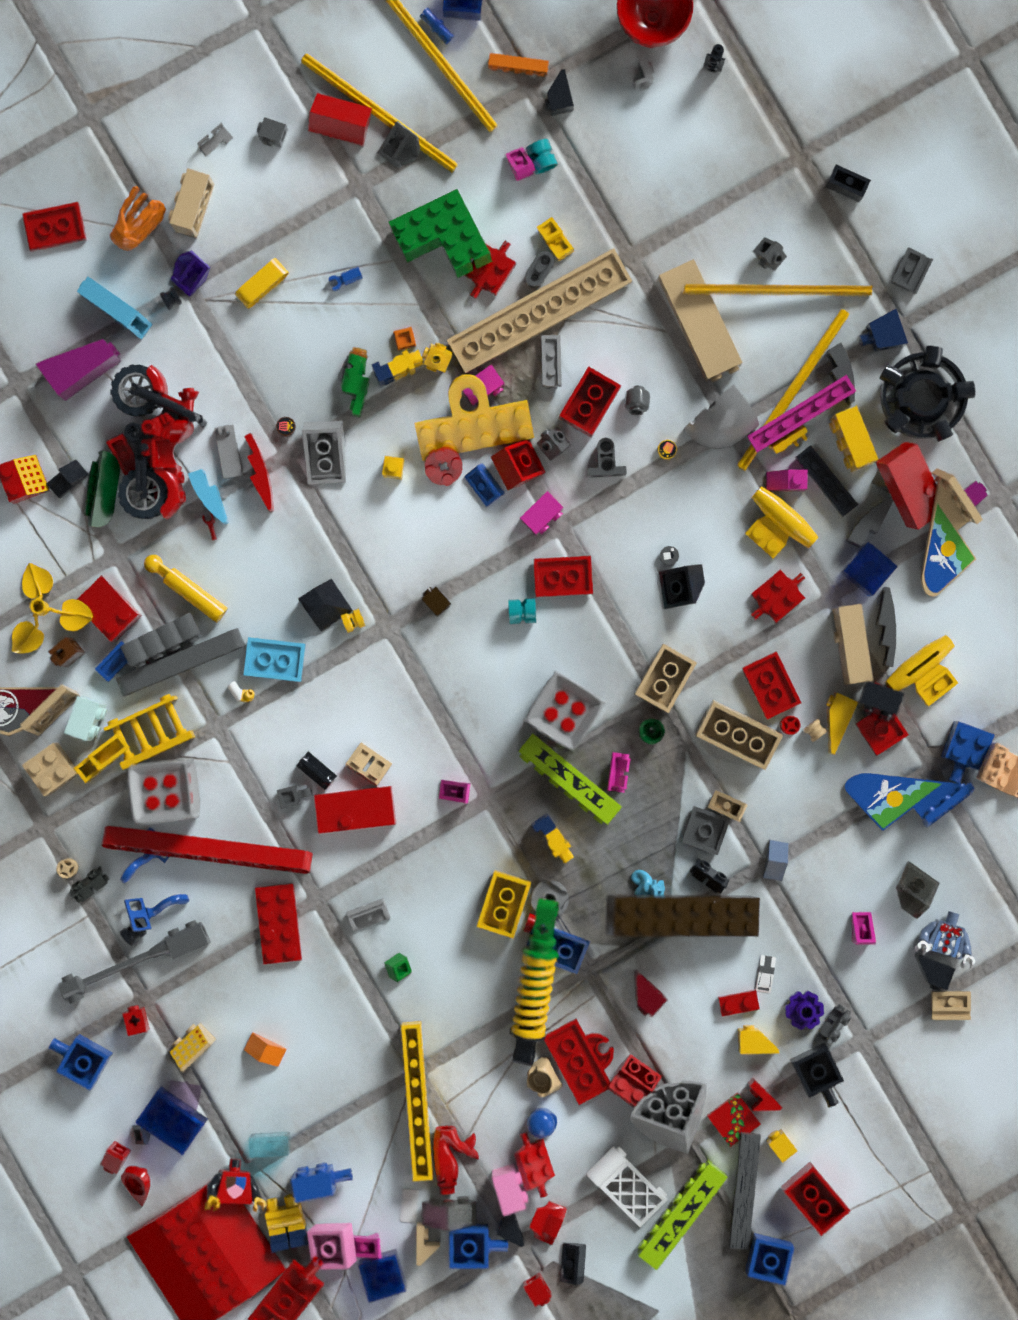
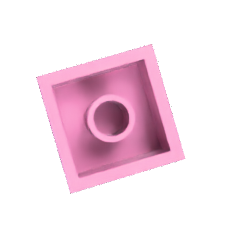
(509, 1189)
(333, 1245)

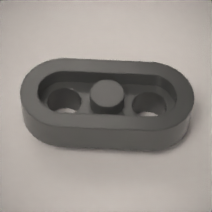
(539, 269)

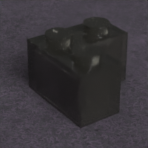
(449, 1213)

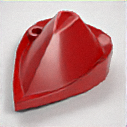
(137, 1183)

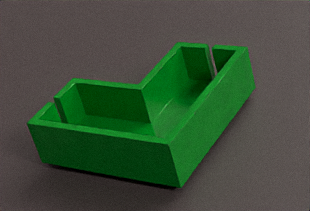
(444, 224)

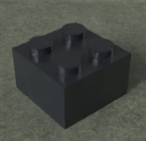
(880, 701)

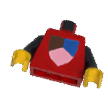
(234, 1187)

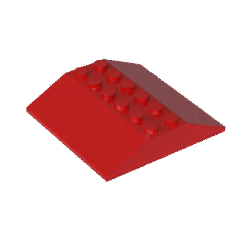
(206, 1257)

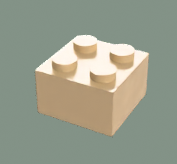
(50, 769)

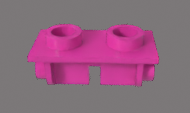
(617, 780)

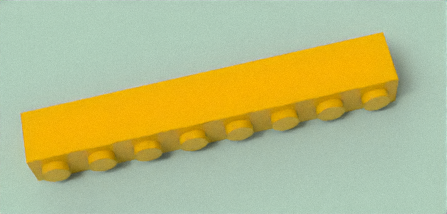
(417, 1101)

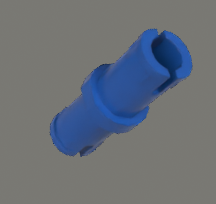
(437, 26)

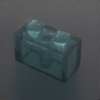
(269, 1144)

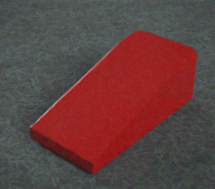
(123, 452)

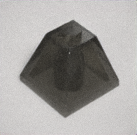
(916, 890)

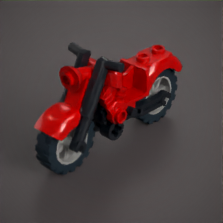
(154, 441)

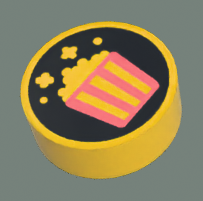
(667, 449)

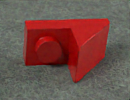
(766, 1101)

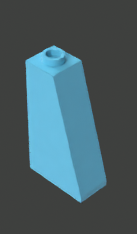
(114, 307)

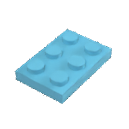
(274, 659)

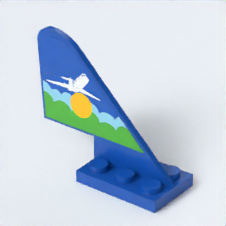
(891, 797)

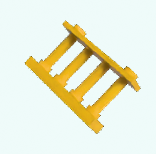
(164, 742)

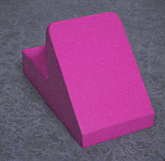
(520, 163)
(368, 1246)

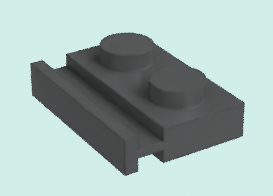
(911, 270)

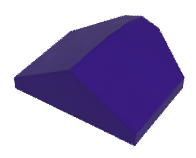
(189, 272)

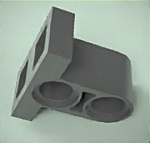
(606, 457)

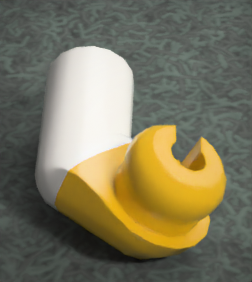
(241, 694)

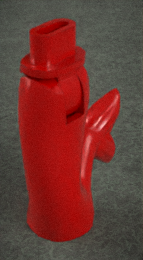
(445, 1162)

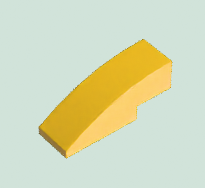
(101, 758)

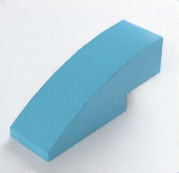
(208, 494)

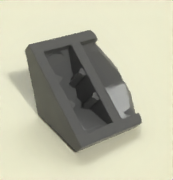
(400, 146)

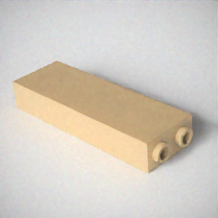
(700, 322)

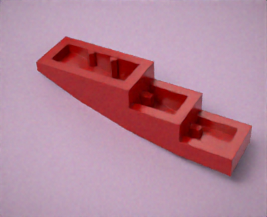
(261, 478)

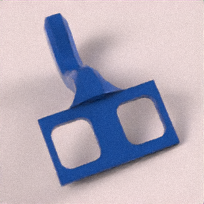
(130, 870)
(148, 913)

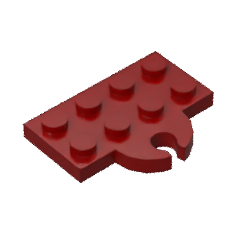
(580, 1059)

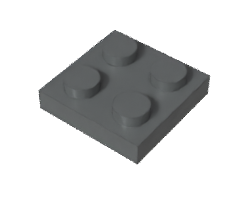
(705, 830)

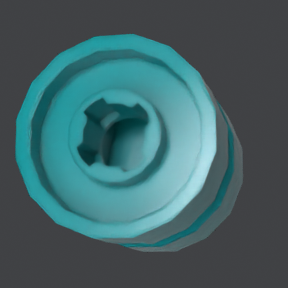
(541, 156)
(522, 611)

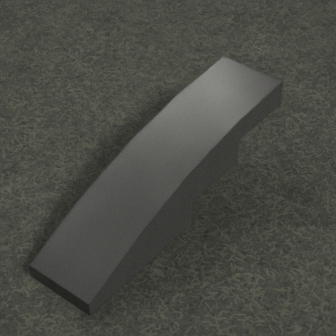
(887, 619)

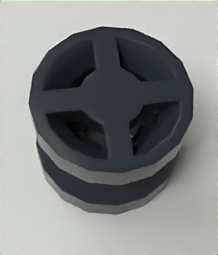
(170, 298)

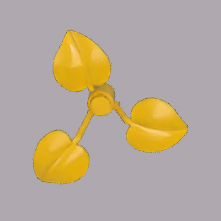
(74, 613)

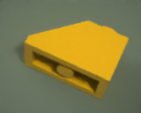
(753, 1041)

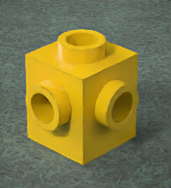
(440, 363)

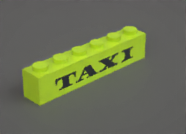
(570, 779)
(681, 1215)

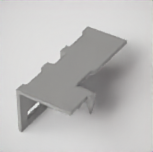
(211, 144)

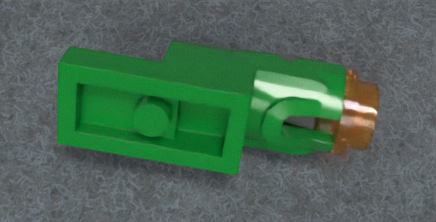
(352, 379)

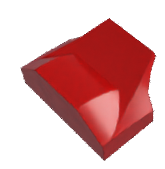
(548, 1222)

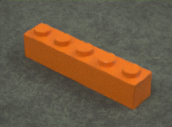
(518, 64)

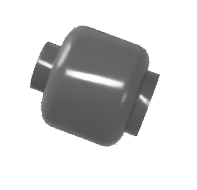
(637, 400)

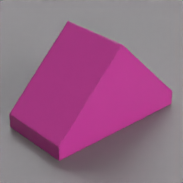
(454, 791)
(863, 929)

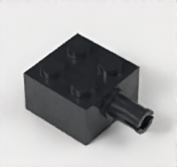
(818, 1073)

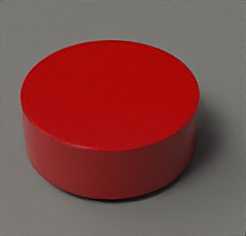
(529, 923)

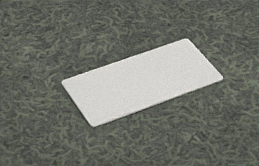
(409, 1205)

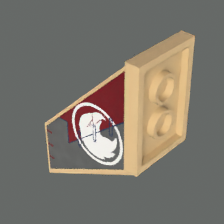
(32, 707)

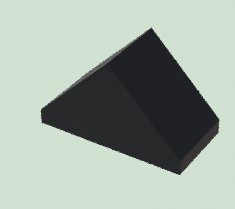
(510, 1230)

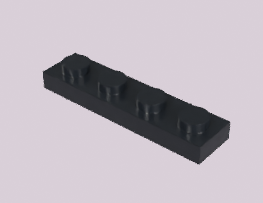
(826, 481)

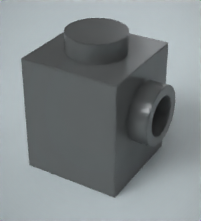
(271, 132)

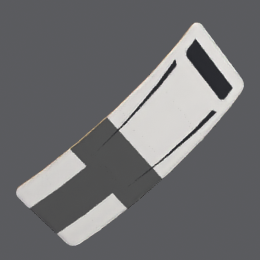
(766, 974)

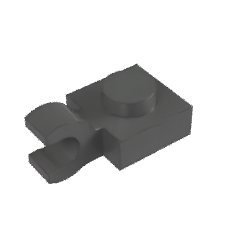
(290, 796)

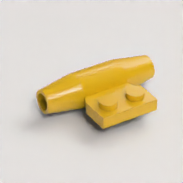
(778, 524)
(925, 672)

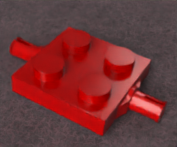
(494, 274)
(778, 596)
(534, 1164)

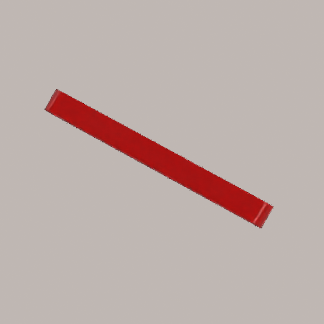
(207, 849)

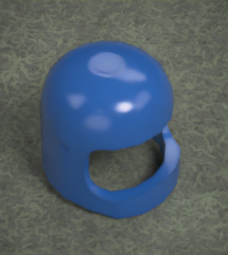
(541, 1122)

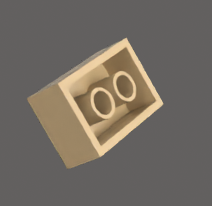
(191, 202)
(665, 678)

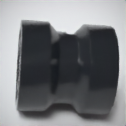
(130, 936)

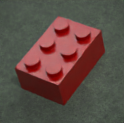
(589, 402)
(815, 1198)

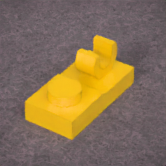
(791, 438)

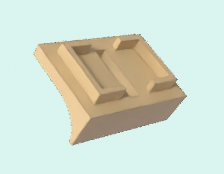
(376, 770)

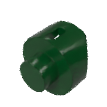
(651, 731)

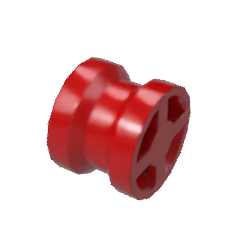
(790, 727)

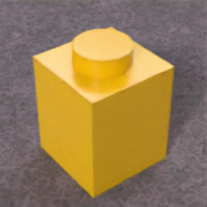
(393, 467)
(781, 1145)

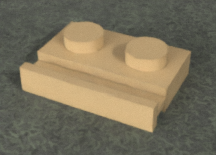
(950, 1005)

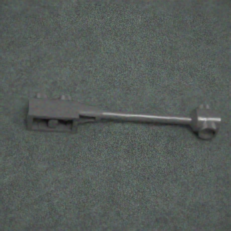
(176, 944)

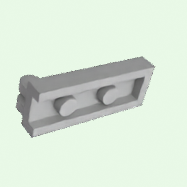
(551, 361)
(228, 451)

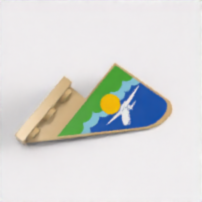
(945, 548)

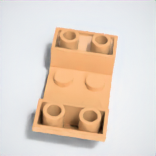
(1000, 769)

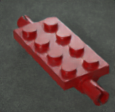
(290, 1293)

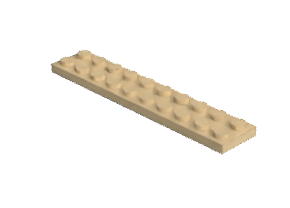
(539, 311)

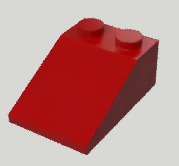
(110, 610)

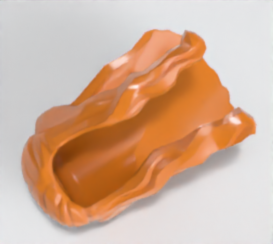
(131, 232)

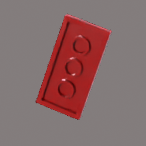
(278, 923)

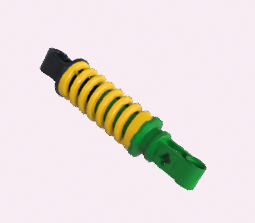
(536, 982)

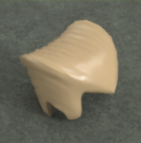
(543, 1078)

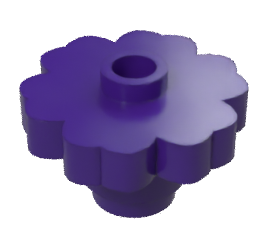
(811, 1016)

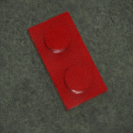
(738, 1003)

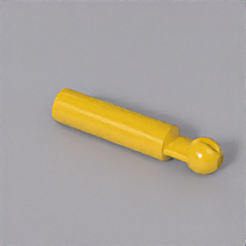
(186, 588)

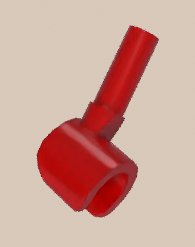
(210, 525)

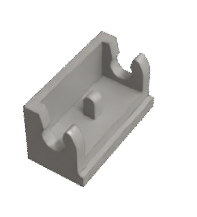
(368, 914)

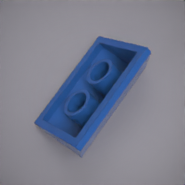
(570, 950)

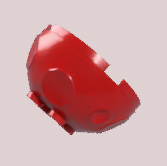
(654, 21)

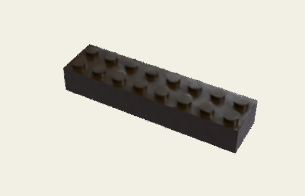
(682, 915)

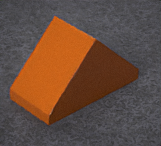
(264, 1050)

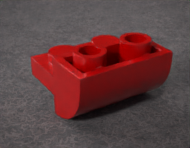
(633, 1081)

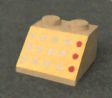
(192, 1046)

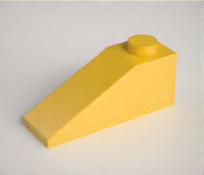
(838, 717)

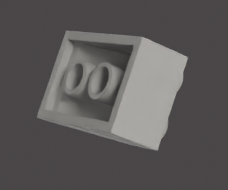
(324, 452)

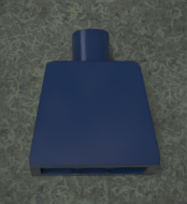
(885, 333)

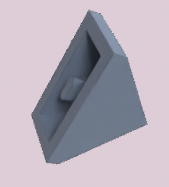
(776, 860)

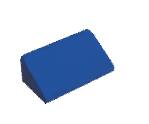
(484, 484)

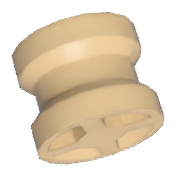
(815, 730)
(64, 870)

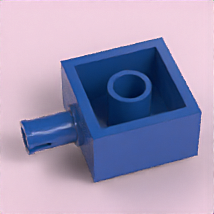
(966, 748)
(81, 1060)
(317, 1181)
(471, 1247)

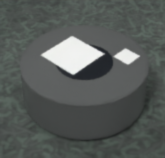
(669, 555)

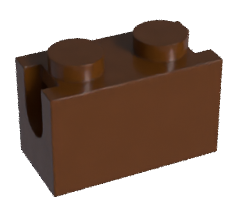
(66, 652)

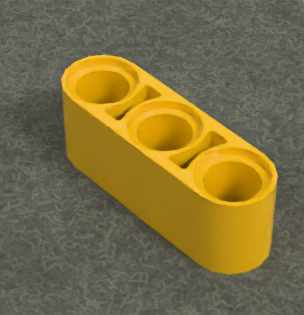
(261, 283)

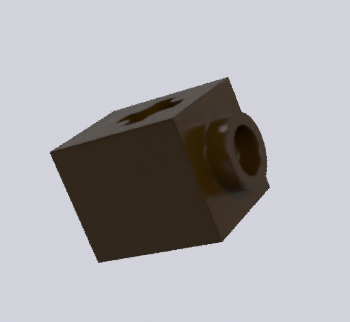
(435, 600)

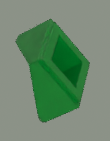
(398, 967)

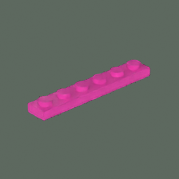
(801, 413)

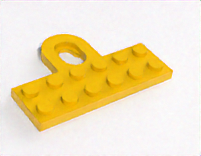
(475, 428)

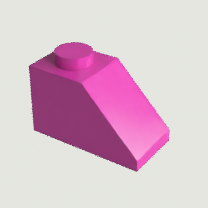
(786, 480)

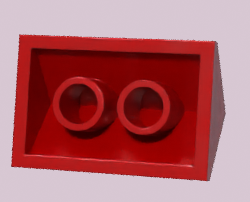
(339, 119)

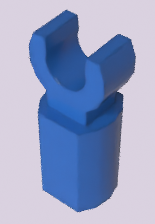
(346, 278)

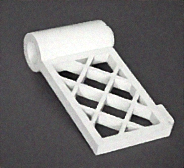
(609, 1168)

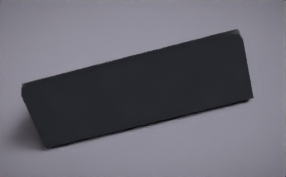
(573, 1263)

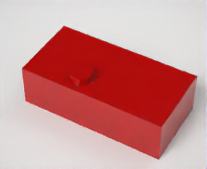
(909, 483)
(355, 809)

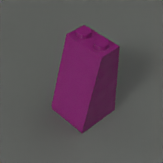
(79, 367)

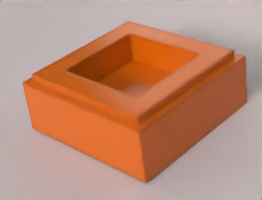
(404, 338)

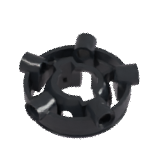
(958, 392)

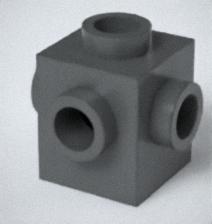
(773, 254)
(553, 443)

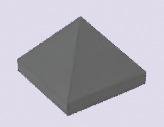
(141, 1136)

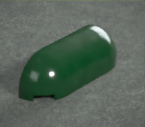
(102, 489)

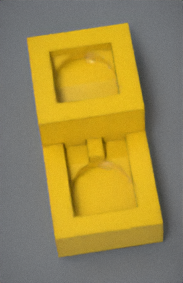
(555, 239)

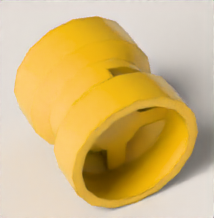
(357, 619)

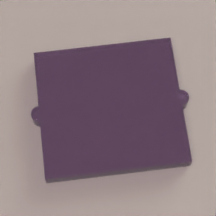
(186, 1092)

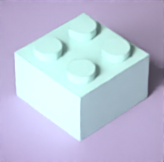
(86, 719)

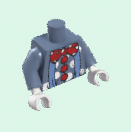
(946, 939)

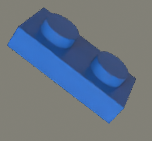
(112, 663)

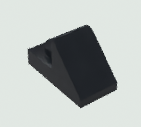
(67, 478)

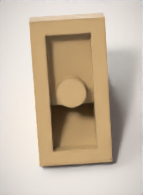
(727, 806)
(424, 1248)

